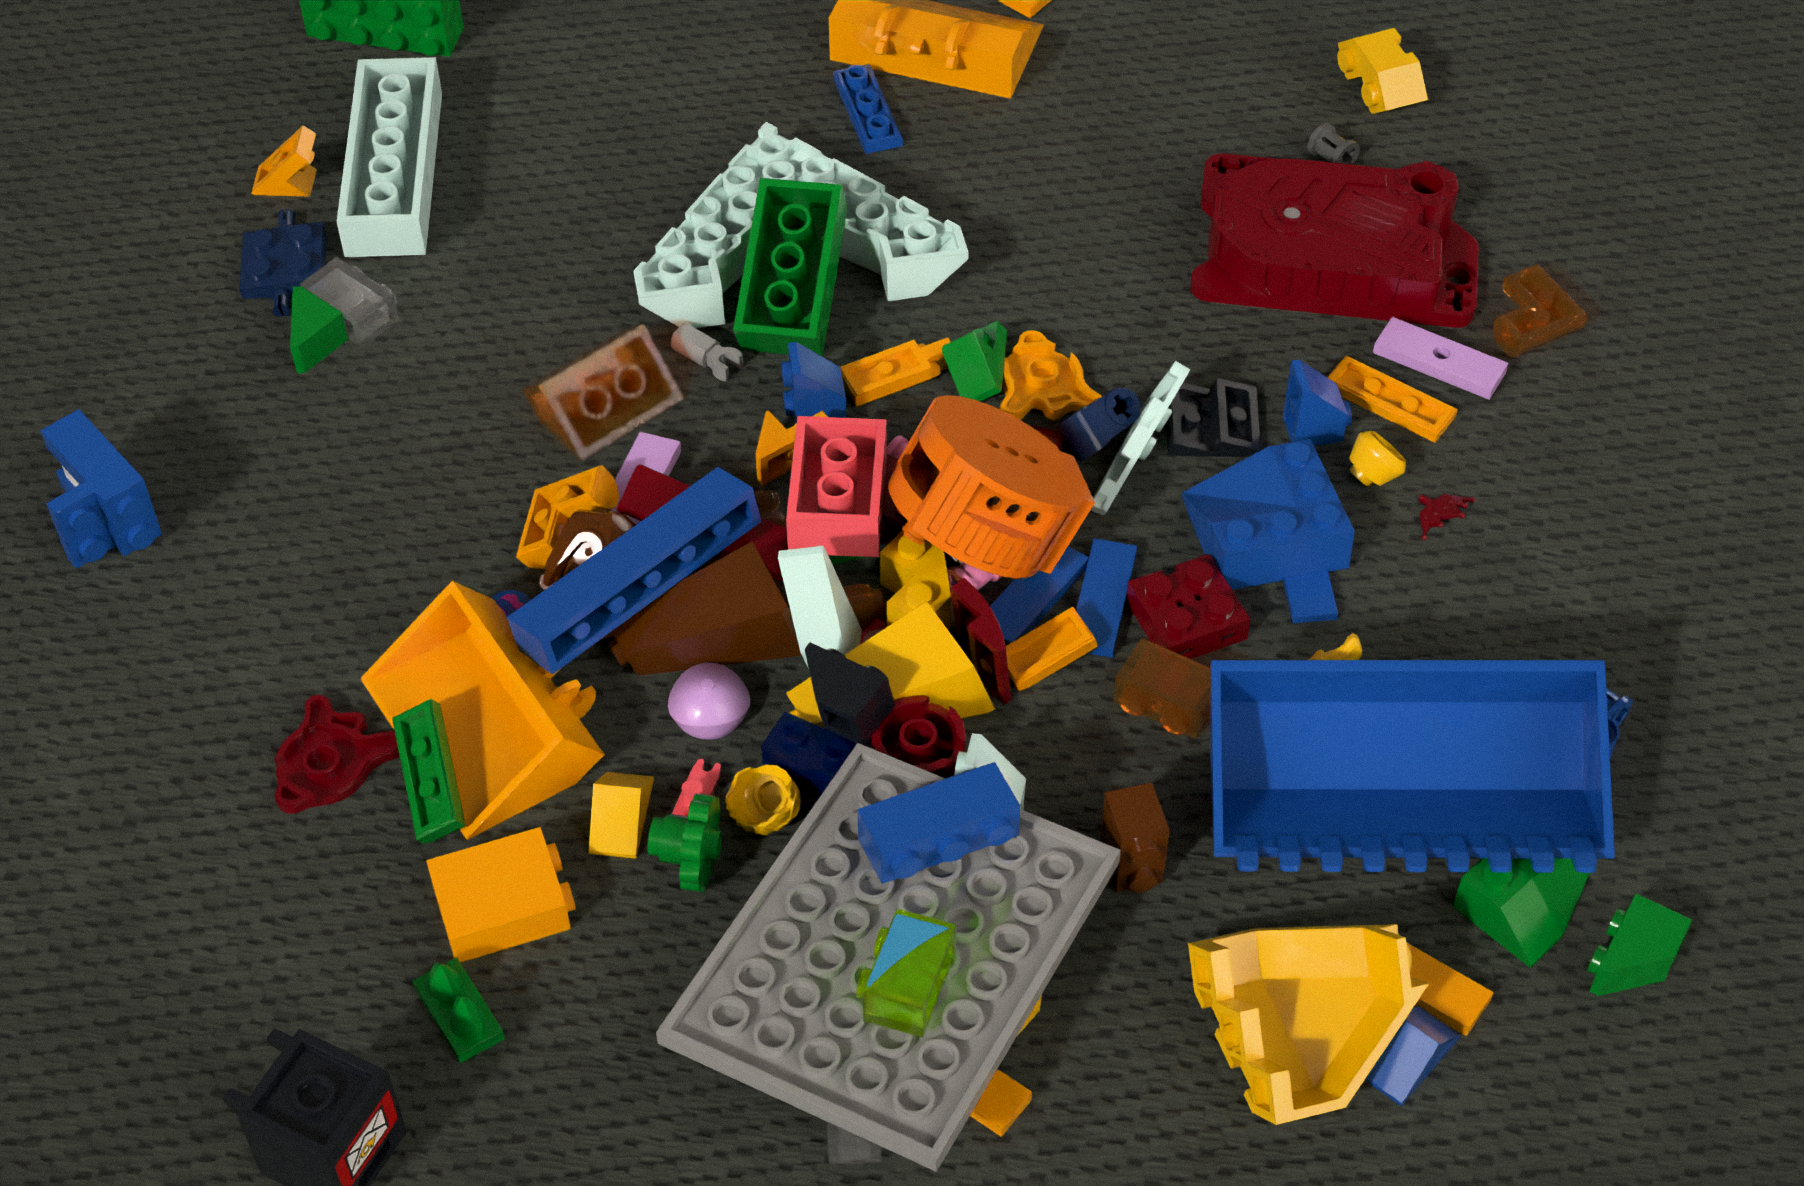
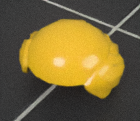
(763, 799)

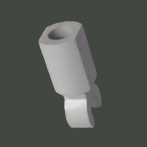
(706, 351)

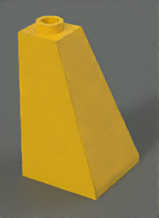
(919, 661)

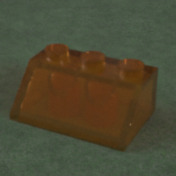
(604, 392)

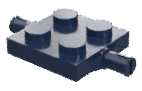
(281, 259)

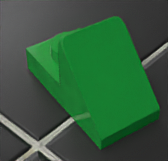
(978, 361)

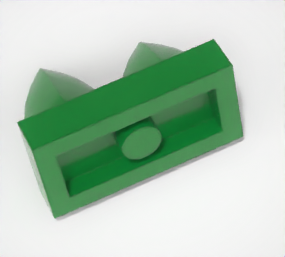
(458, 1009)

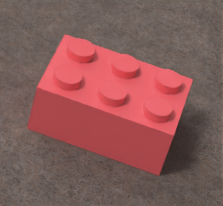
(837, 485)

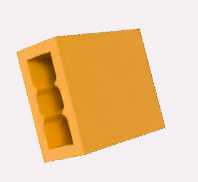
(501, 894)

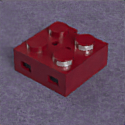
(1188, 609)

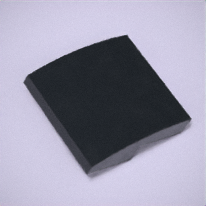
(1214, 421)

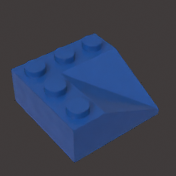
(1271, 517)

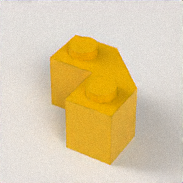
(1387, 73)
(915, 576)

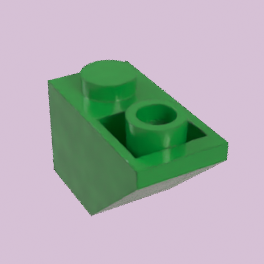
(1641, 947)

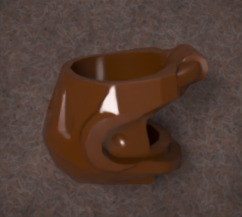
(582, 538)

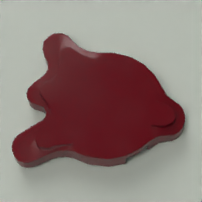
(328, 757)

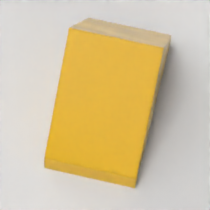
(619, 813)

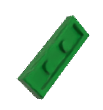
(428, 772)

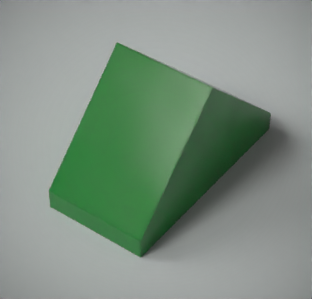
(315, 329)

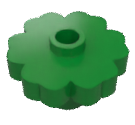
(689, 841)

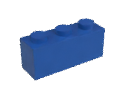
(938, 822)

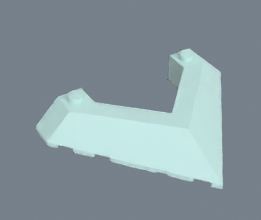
(710, 246)

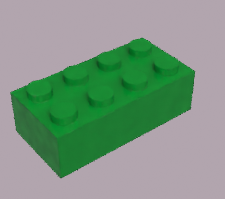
(405, 25)
(790, 266)

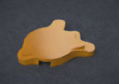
(1043, 379)

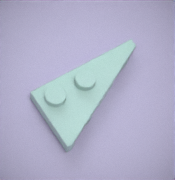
(1139, 438)

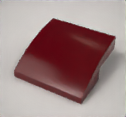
(982, 636)

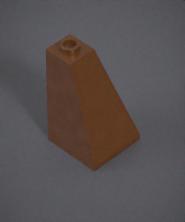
(714, 616)

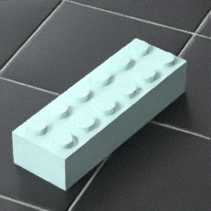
(390, 158)

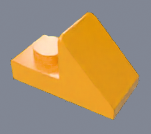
(288, 168)
(775, 448)

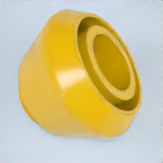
(1375, 459)

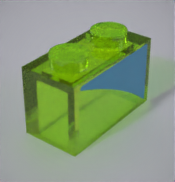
(907, 972)

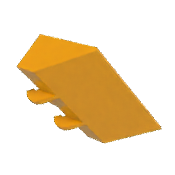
(934, 42)
(503, 716)

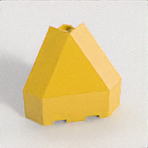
(1305, 1009)

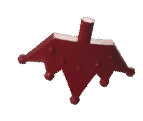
(1441, 508)

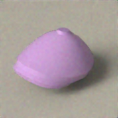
(708, 701)

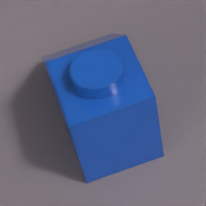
(1314, 407)

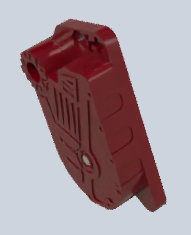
(1336, 240)

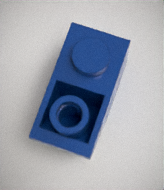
(813, 384)

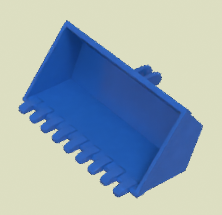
(1410, 762)

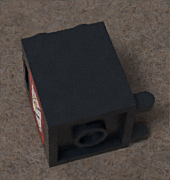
(319, 1115)

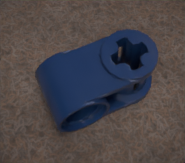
(1097, 424)

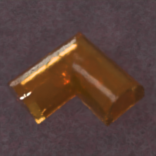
(1542, 314)

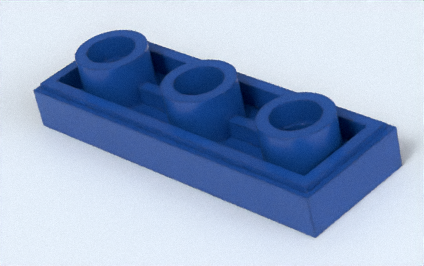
(867, 108)

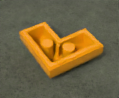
(555, 504)

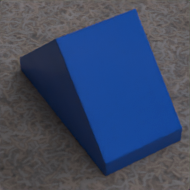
(1411, 1055)

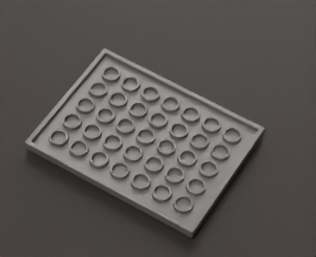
(784, 978)

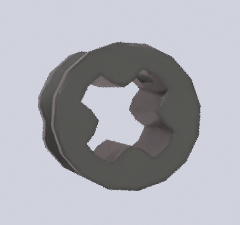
(1333, 146)

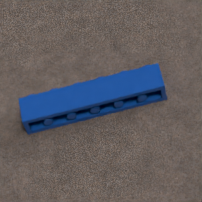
(634, 570)

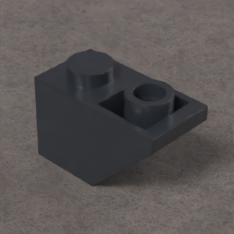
(848, 695)

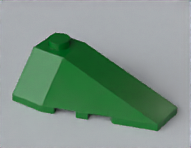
(1521, 907)

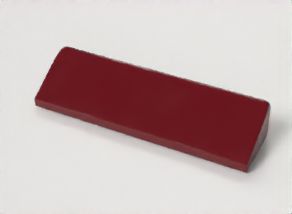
(651, 490)

